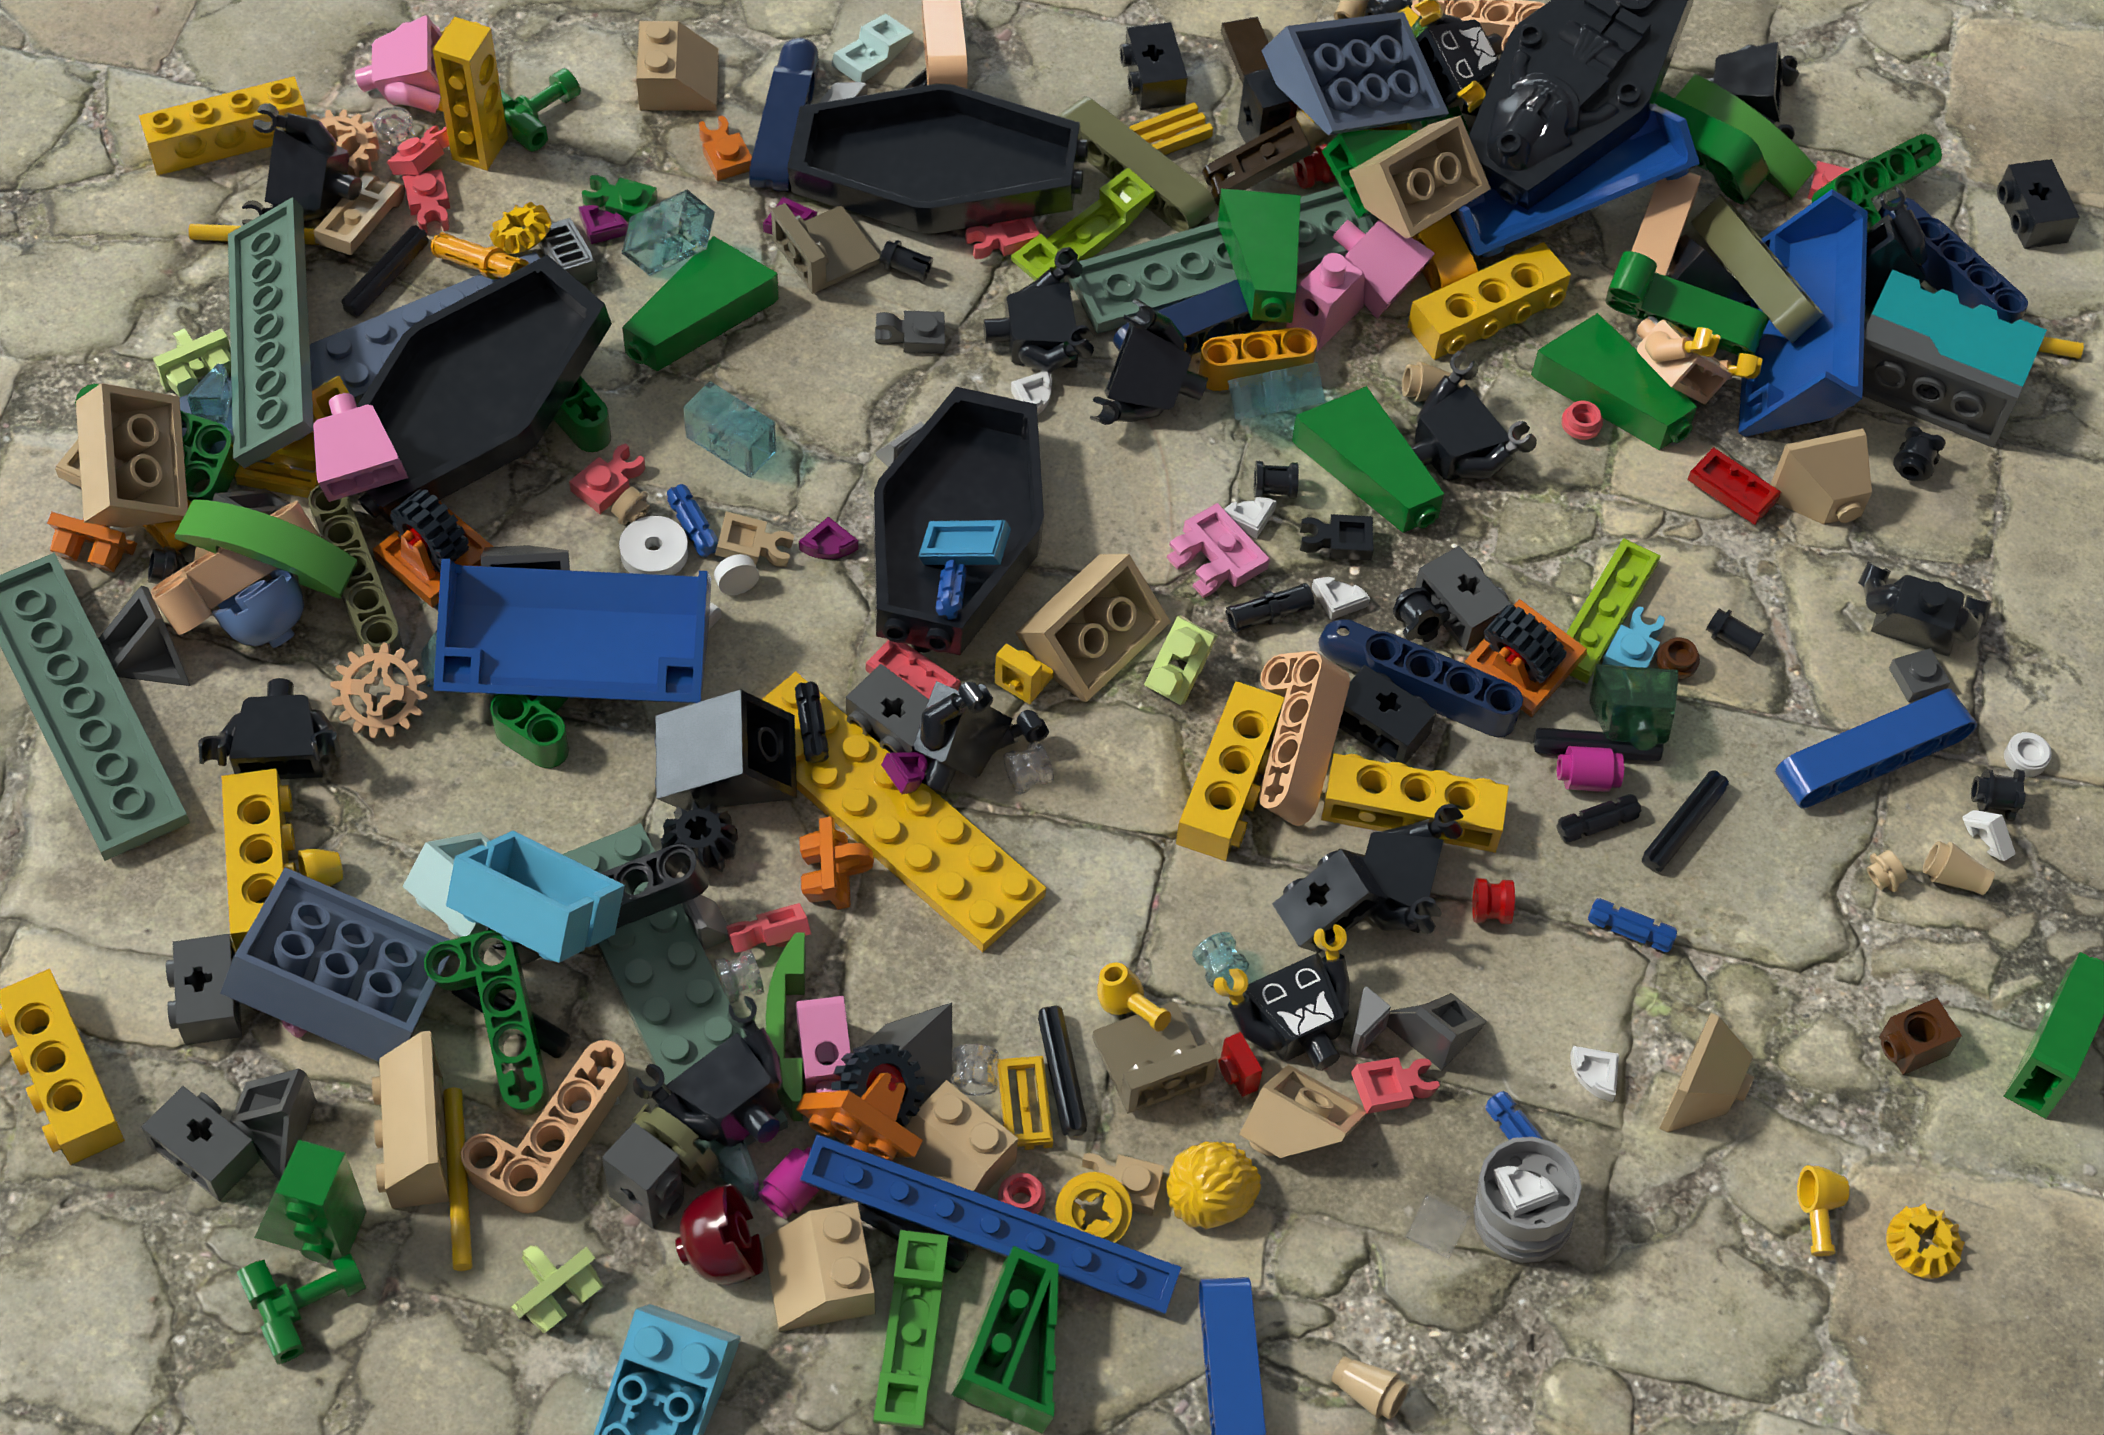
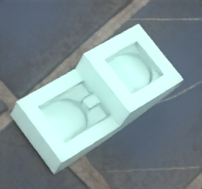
(876, 47)

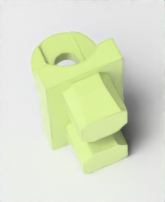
(181, 366)
(1185, 643)
(575, 1274)

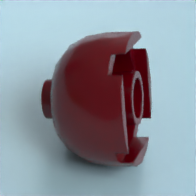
(718, 1237)

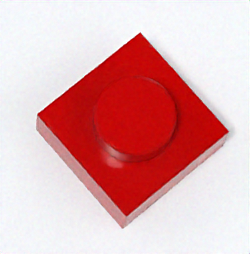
(1240, 1065)

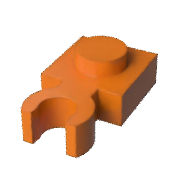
(724, 152)

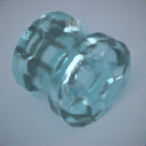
(1218, 956)

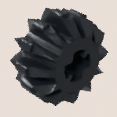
(712, 828)

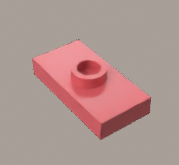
(911, 667)

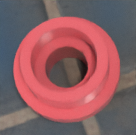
(1582, 412)
(1025, 1184)

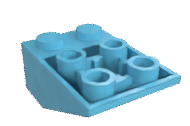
(667, 1375)

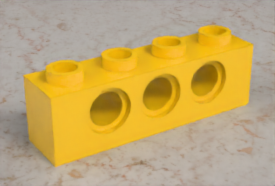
(470, 93)
(216, 125)
(1489, 301)
(246, 800)
(1391, 808)
(1216, 830)
(92, 1123)

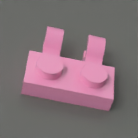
(1224, 543)

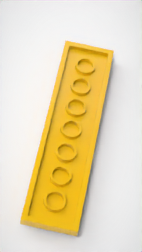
(911, 833)

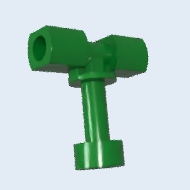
(523, 112)
(281, 1307)

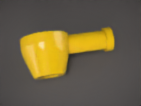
(321, 865)
(1122, 992)
(1817, 1194)

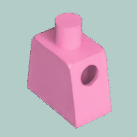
(1385, 259)
(1335, 291)
(353, 450)
(822, 1040)

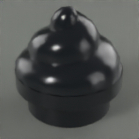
(164, 563)

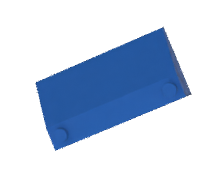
(1655, 152)
(1824, 366)
(572, 633)

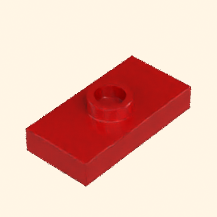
(1734, 486)

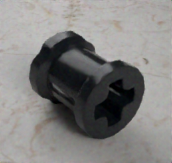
(1276, 479)

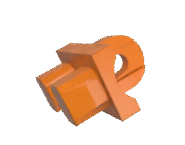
(73, 532)
(837, 861)

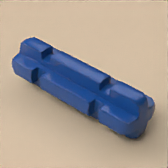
(692, 520)
(951, 589)
(1632, 925)
(1513, 1122)

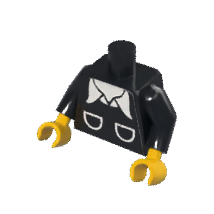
(1457, 54)
(1296, 1006)

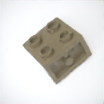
(822, 247)
(1154, 1064)

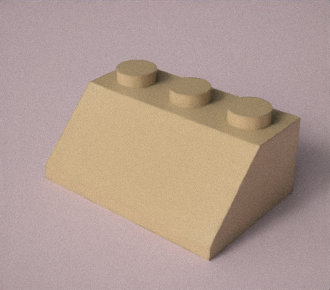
(1421, 177)
(131, 457)
(1095, 624)
(411, 1124)

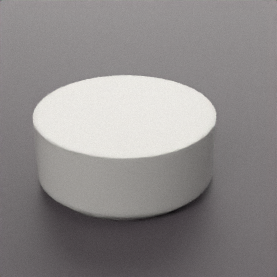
(736, 574)
(2028, 753)

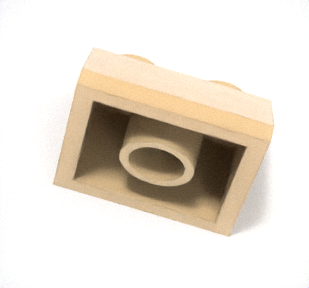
(675, 68)
(960, 1142)
(820, 1269)

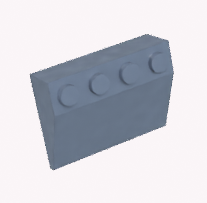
(1355, 73)
(334, 966)

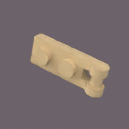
(355, 219)

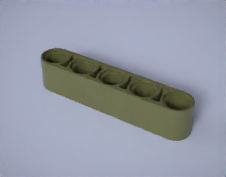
(1115, 147)
(1757, 268)
(338, 525)

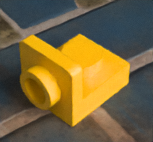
(1021, 673)

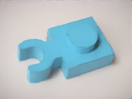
(1635, 644)

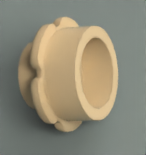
(630, 506)
(1886, 871)

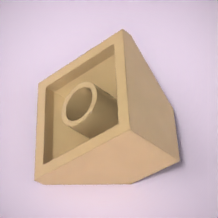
(1825, 477)
(1711, 1078)
(1299, 1115)

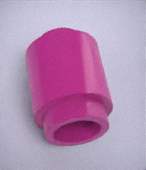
(1590, 769)
(783, 1189)

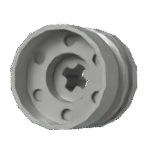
(1536, 1232)

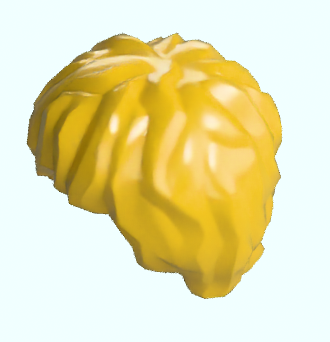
(1212, 1184)

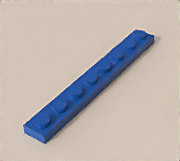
(989, 1223)

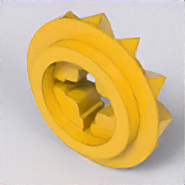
(517, 240)
(1089, 1187)
(1934, 1260)

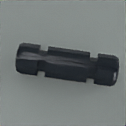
(811, 722)
(1598, 818)

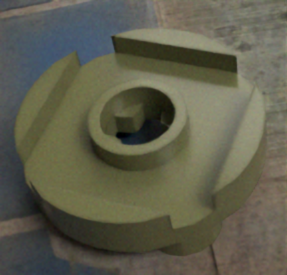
(681, 1140)

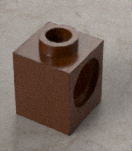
(1929, 1023)

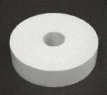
(651, 532)

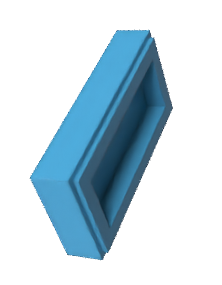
(965, 542)

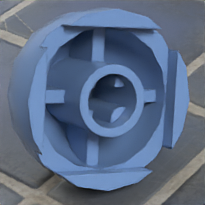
(263, 611)

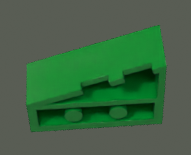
(315, 1205)
(1013, 1348)

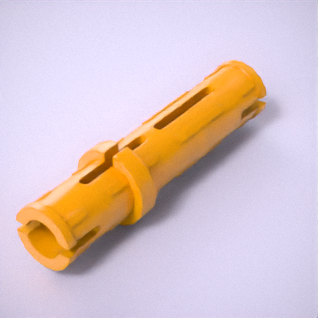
(489, 261)

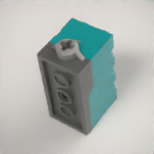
(1946, 359)

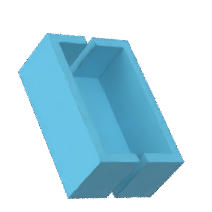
(534, 896)

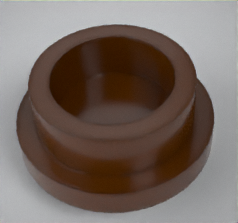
(1679, 655)

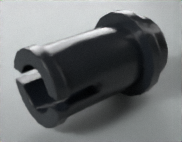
(905, 260)
(1734, 632)

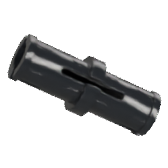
(1270, 607)

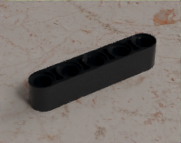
(661, 891)

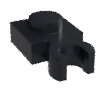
(1344, 536)

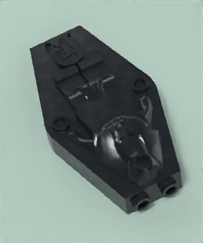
(1572, 90)
(937, 158)
(482, 380)
(964, 464)

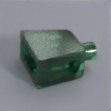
(1634, 703)

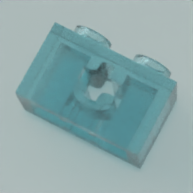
(668, 232)
(1276, 391)
(730, 429)

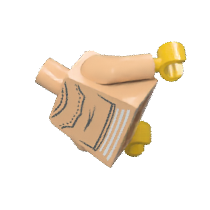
(1689, 361)

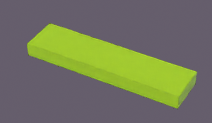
(1611, 603)

